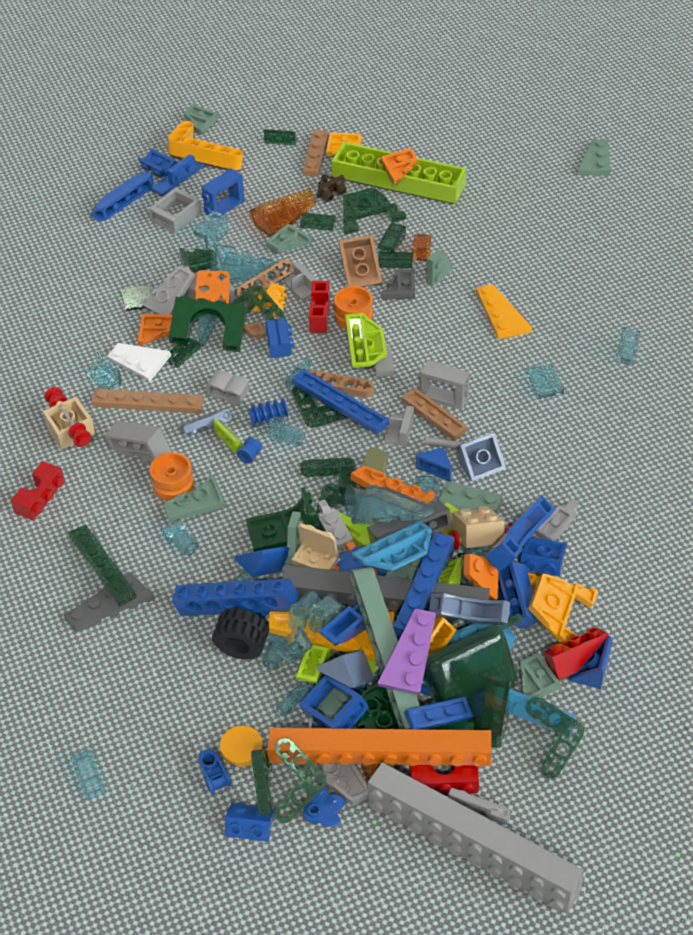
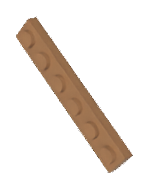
(148, 401)

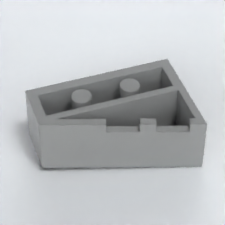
(137, 440)

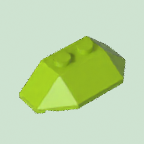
(365, 341)

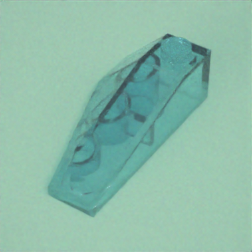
(239, 265)
(388, 505)

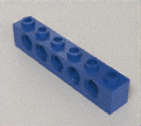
(246, 595)

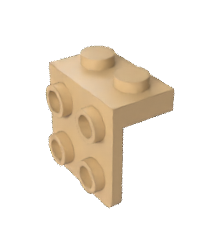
(317, 548)

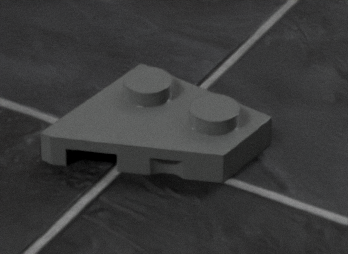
(400, 286)

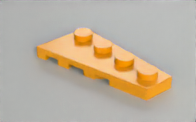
(501, 314)

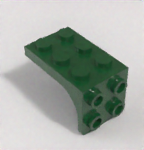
(272, 529)

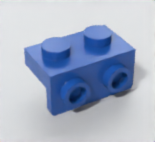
(157, 163)
(246, 823)

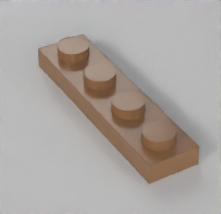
(316, 153)
(435, 414)

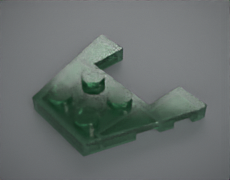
(365, 204)

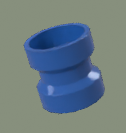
(249, 449)

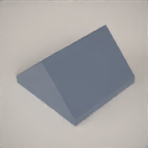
(481, 457)
(349, 669)

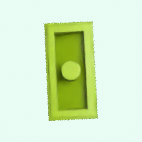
(227, 436)

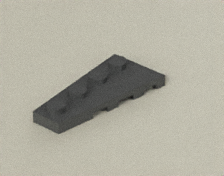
(102, 605)

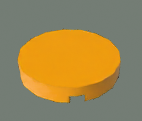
(238, 744)

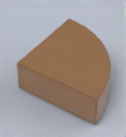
(255, 330)

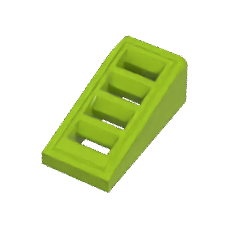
(453, 572)

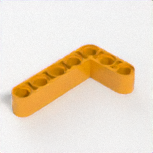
(182, 144)

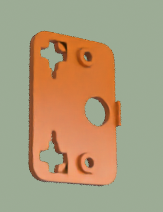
(216, 287)

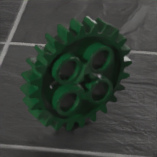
(382, 710)

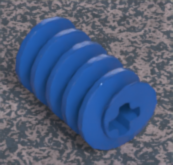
(267, 412)

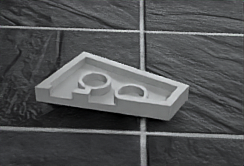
(344, 781)

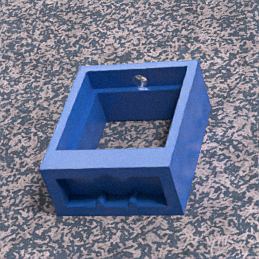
(230, 180)
(347, 715)

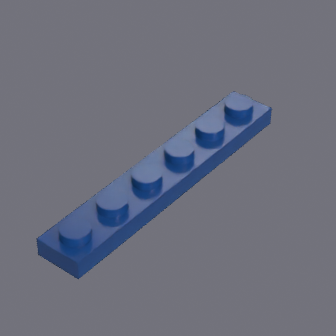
(340, 401)

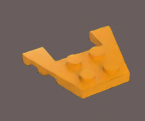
(553, 603)

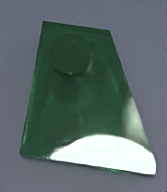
(197, 260)

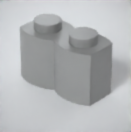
(228, 387)

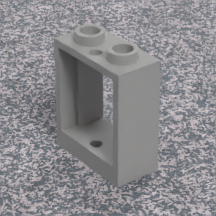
(170, 222)
(447, 375)

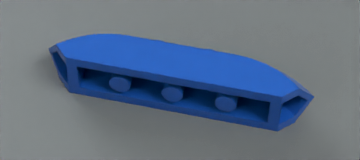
(122, 196)

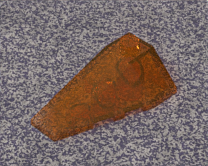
(278, 213)

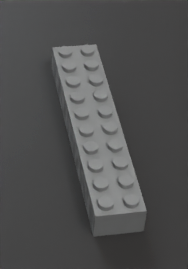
(475, 838)

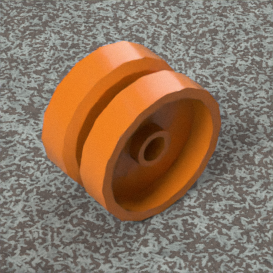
(352, 301)
(171, 475)

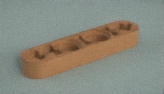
(262, 277)
(341, 380)

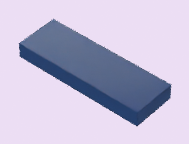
(438, 714)

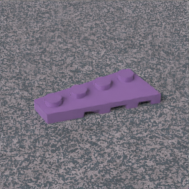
(408, 661)

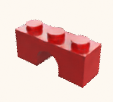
(319, 307)
(31, 502)
(462, 778)

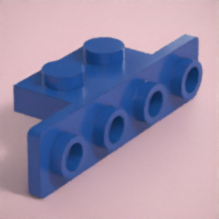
(177, 174)

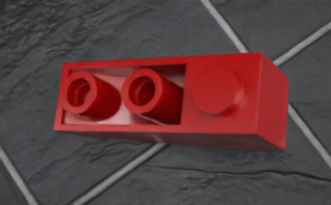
(571, 655)

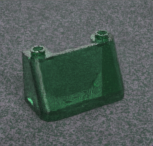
(466, 669)

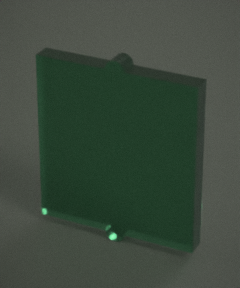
(134, 295)

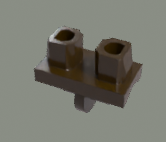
(330, 184)

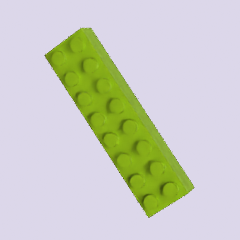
(425, 179)

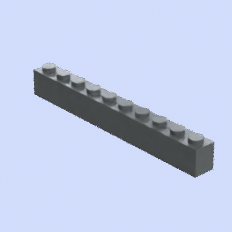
(393, 589)

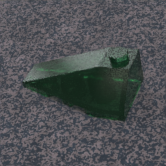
(491, 707)

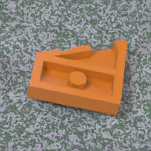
(399, 163)
(153, 327)
(481, 573)

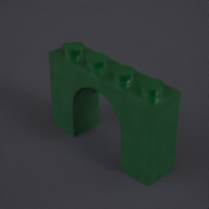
(189, 309)

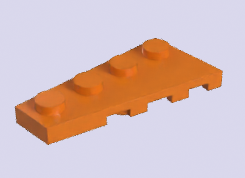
(367, 476)

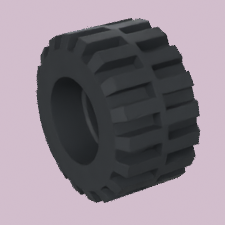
(240, 634)

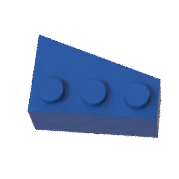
(516, 588)

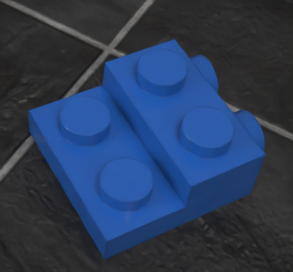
(543, 556)

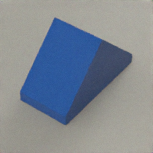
(435, 463)

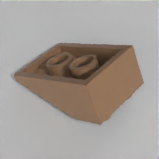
(360, 261)

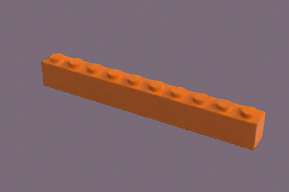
(385, 746)

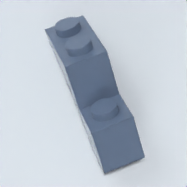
(469, 609)

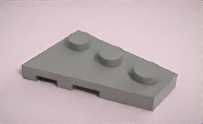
(175, 285)

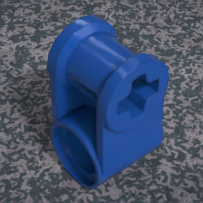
(214, 774)

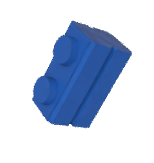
(278, 338)

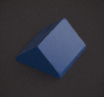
(263, 561)
(594, 669)

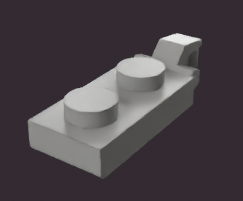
(558, 521)
(333, 523)
(481, 806)

